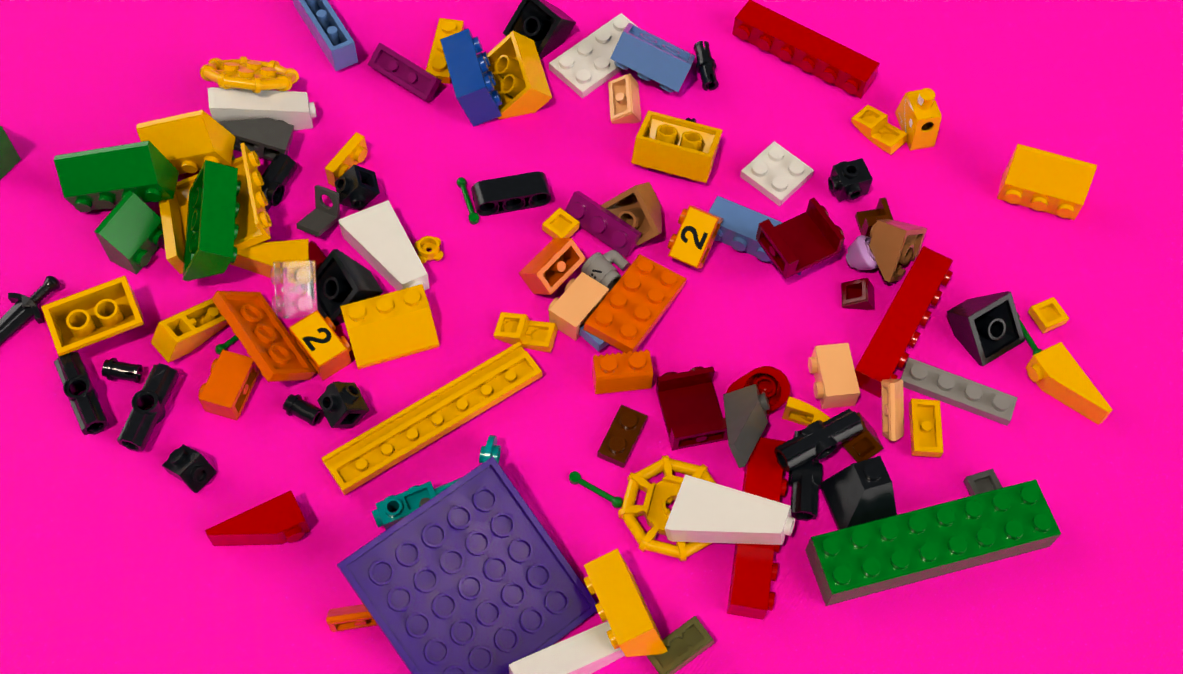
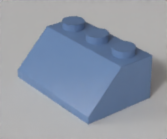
(652, 58)

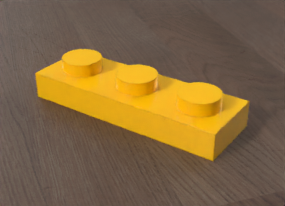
(437, 63)

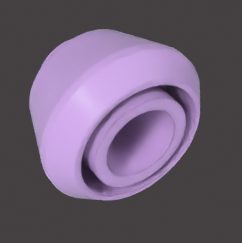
(860, 254)

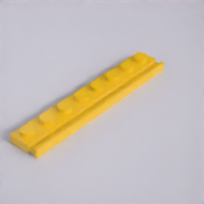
(431, 418)

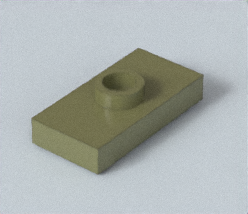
(682, 647)

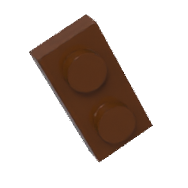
(622, 436)

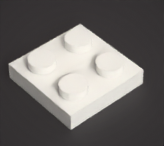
(776, 173)

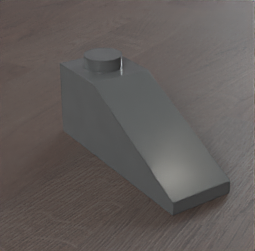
(262, 135)
(745, 420)

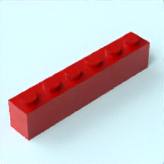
(805, 48)
(902, 319)
(753, 563)

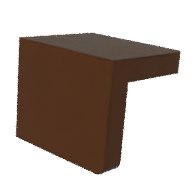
(868, 218)
(865, 444)

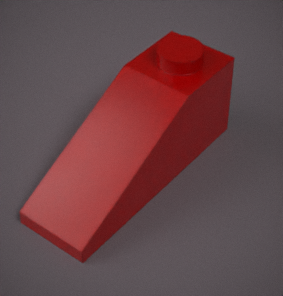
(265, 524)

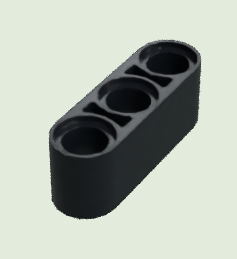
(511, 193)

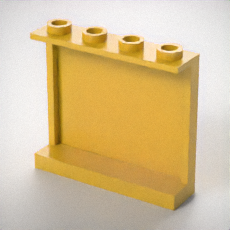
(252, 215)

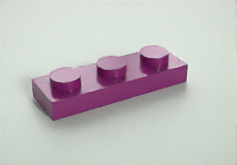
(404, 72)
(603, 224)

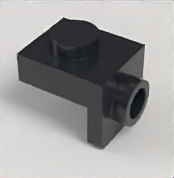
(189, 467)

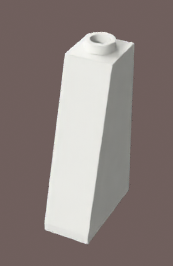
(278, 105)
(385, 245)
(726, 515)
(576, 655)

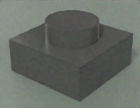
(982, 482)

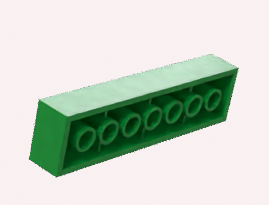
(931, 542)

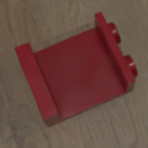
(801, 240)
(691, 408)

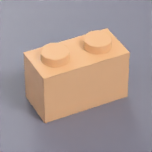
(576, 304)
(834, 376)

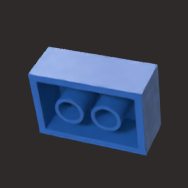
(471, 77)

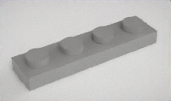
(958, 391)

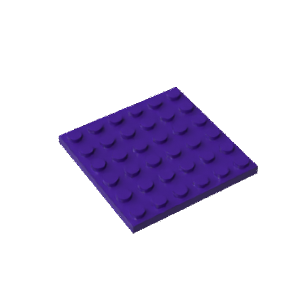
(469, 580)

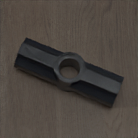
(276, 178)
(86, 405)
(140, 421)
(818, 440)
(804, 488)

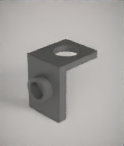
(323, 216)

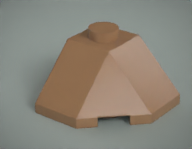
(639, 209)
(894, 246)

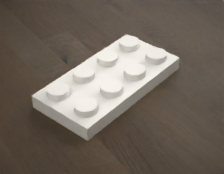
(589, 61)

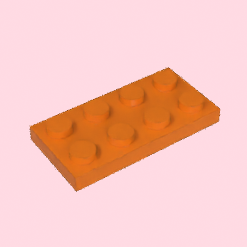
(634, 304)
(263, 336)

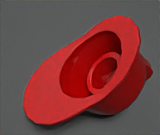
(769, 381)

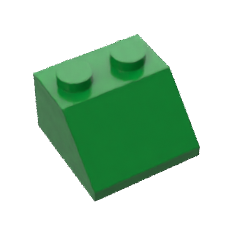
(131, 233)

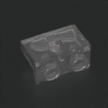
(294, 288)

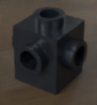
(850, 179)
(357, 187)
(343, 404)

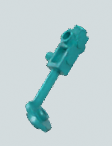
(409, 500)

